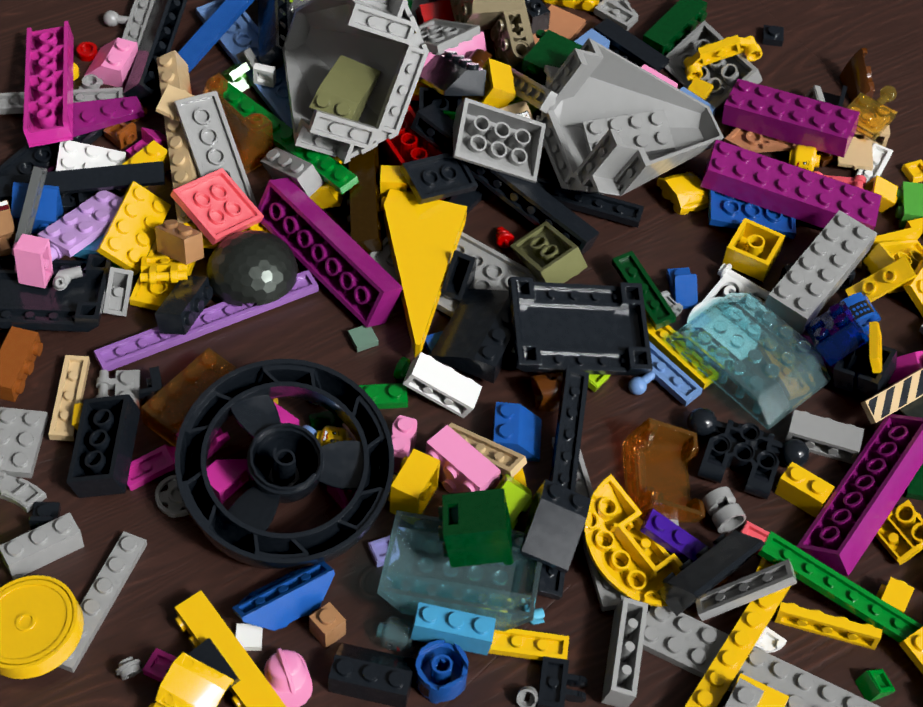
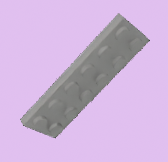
(211, 138)

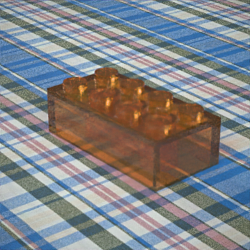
(170, 405)

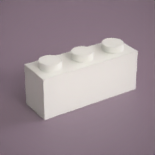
(442, 385)

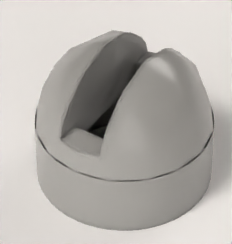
(533, 697)

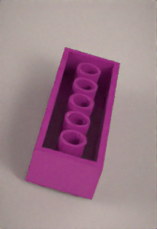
(790, 117)

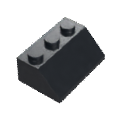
(371, 675)

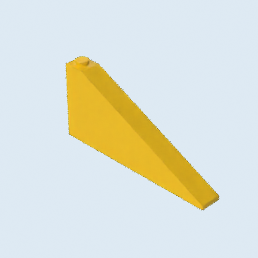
(421, 249)

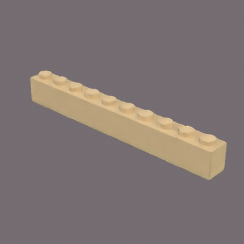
(175, 71)

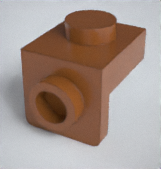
(121, 134)

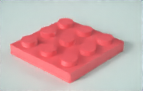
(217, 206)

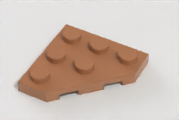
(757, 142)

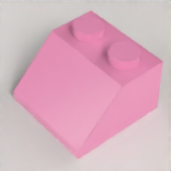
(114, 62)

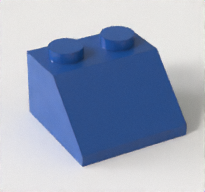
(49, 208)
(517, 429)

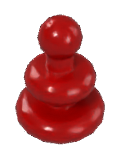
(504, 237)

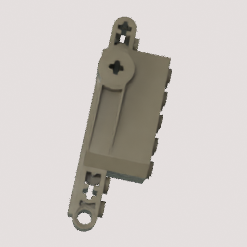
(507, 22)

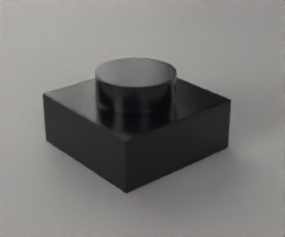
(772, 35)

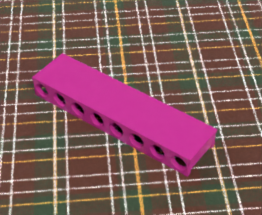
(48, 86)

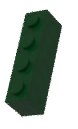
(675, 25)

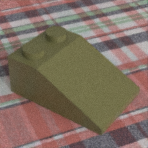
(346, 89)
(549, 254)

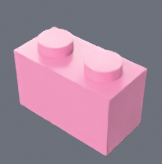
(33, 260)

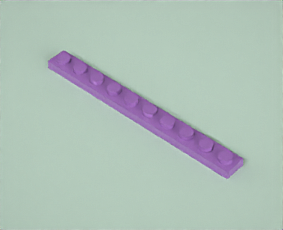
(209, 320)

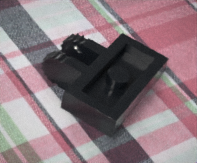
(554, 682)

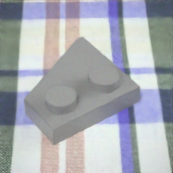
(617, 11)

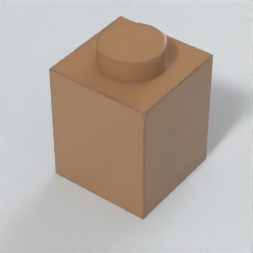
(327, 625)

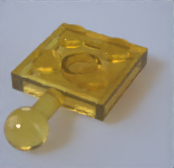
(874, 115)

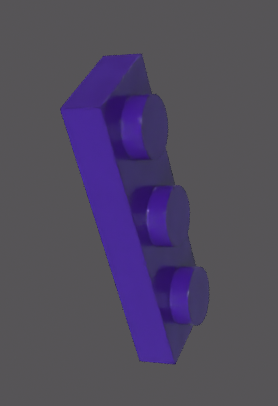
(671, 536)

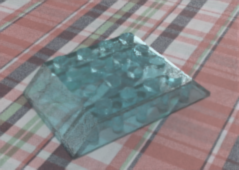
(752, 356)
(419, 573)

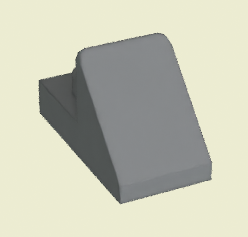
(118, 291)

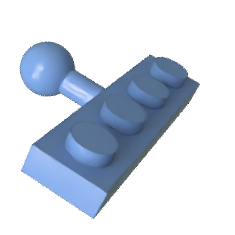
(669, 377)

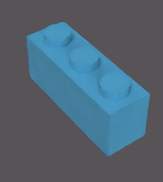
(468, 630)

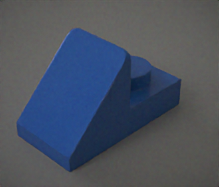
(683, 286)

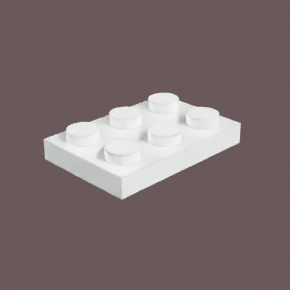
(80, 155)

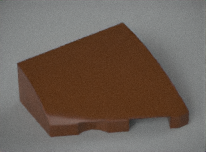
(857, 76)

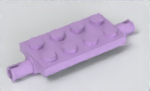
(81, 225)

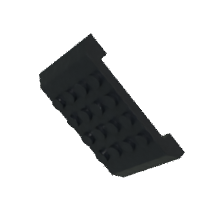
(71, 309)
(579, 327)

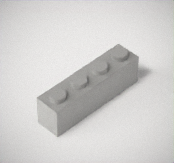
(625, 653)

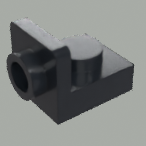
(154, 385)
(43, 513)

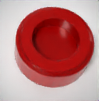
(86, 51)

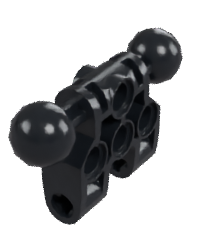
(757, 451)

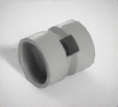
(724, 510)

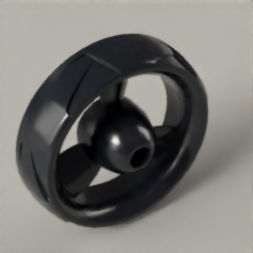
(285, 463)

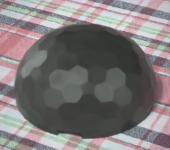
(251, 268)

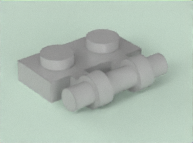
(125, 383)

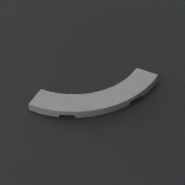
(20, 492)

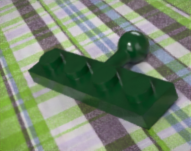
(656, 307)

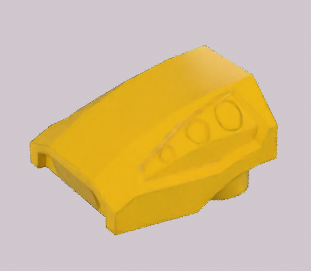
(684, 192)
(902, 533)
(192, 684)

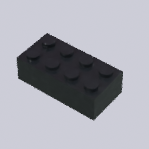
(104, 446)

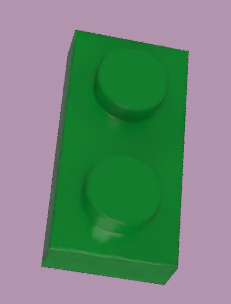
(387, 395)

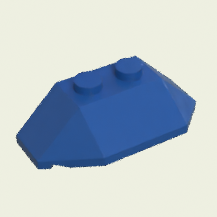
(286, 598)

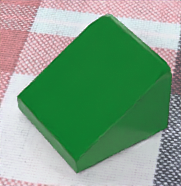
(874, 684)

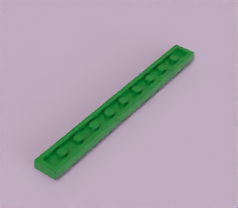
(328, 168)

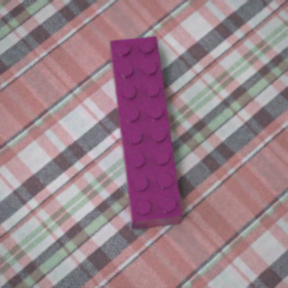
(786, 187)
(329, 252)
(866, 494)

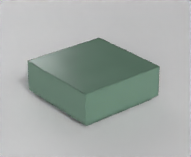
(363, 338)

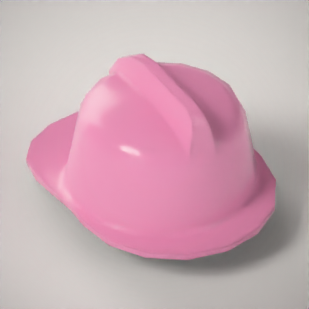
(289, 677)

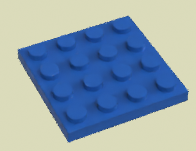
(730, 212)

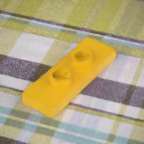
(884, 280)

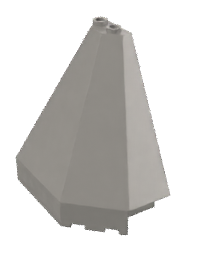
(370, 32)
(605, 85)

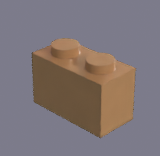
(179, 241)

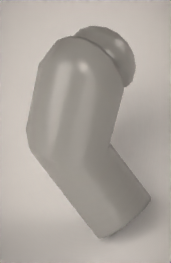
(64, 277)

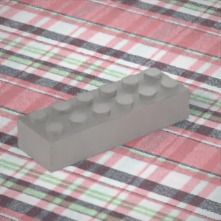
(820, 271)

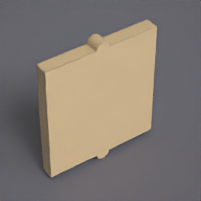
(166, 104)
(858, 155)

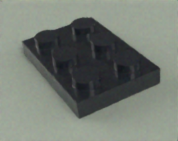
(438, 177)

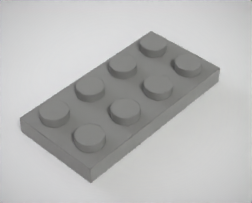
(638, 129)

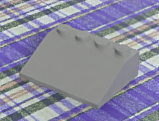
(720, 74)
(498, 139)

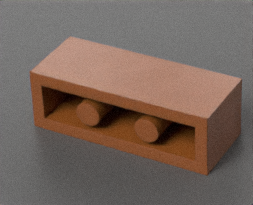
(17, 361)

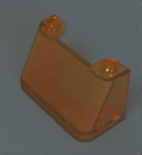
(251, 134)
(658, 470)

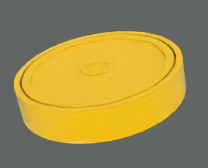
(37, 626)

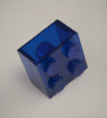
(836, 333)

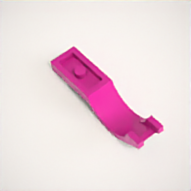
(163, 461)

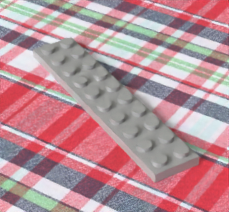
(695, 645)

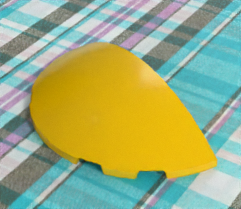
(619, 548)

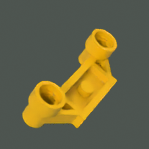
(721, 50)

